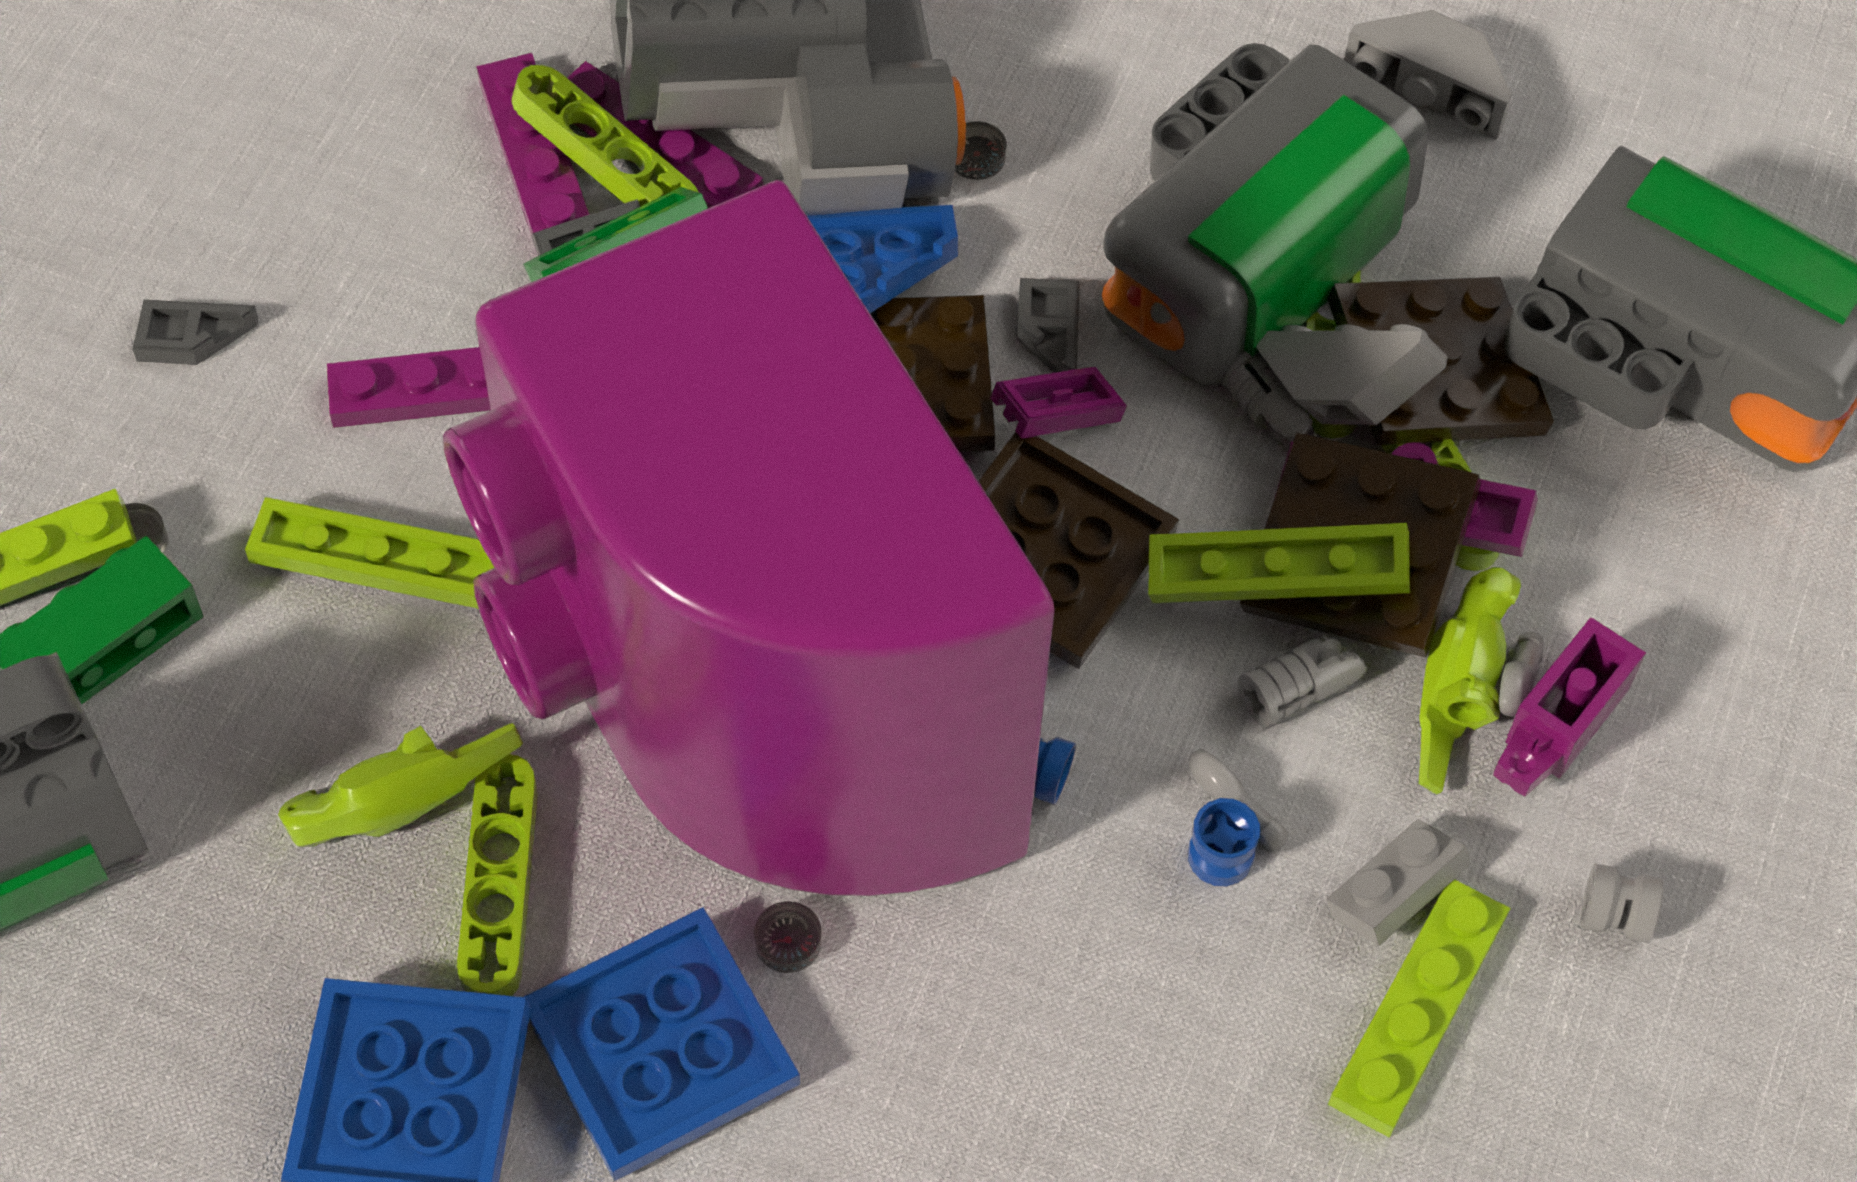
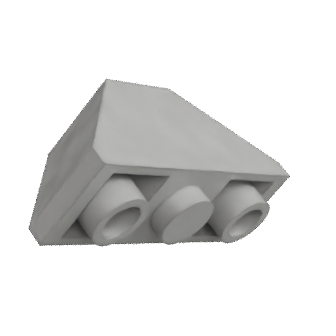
(1434, 67)
(1352, 371)

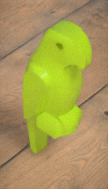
(1463, 671)
(393, 787)

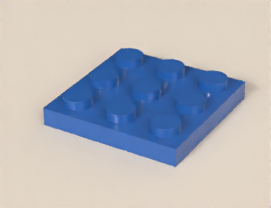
(660, 1043)
(407, 1085)

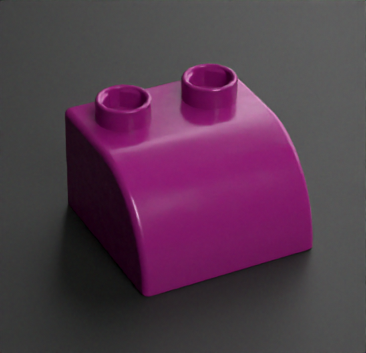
(755, 559)

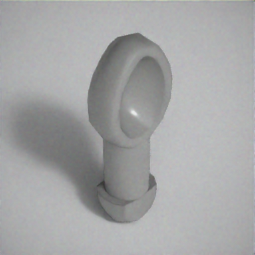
(1520, 673)
(1221, 782)

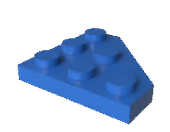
(889, 248)

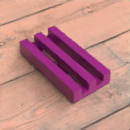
(1061, 408)

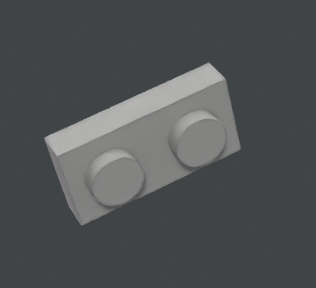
(1398, 882)

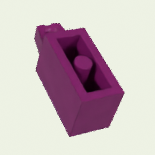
(1568, 706)

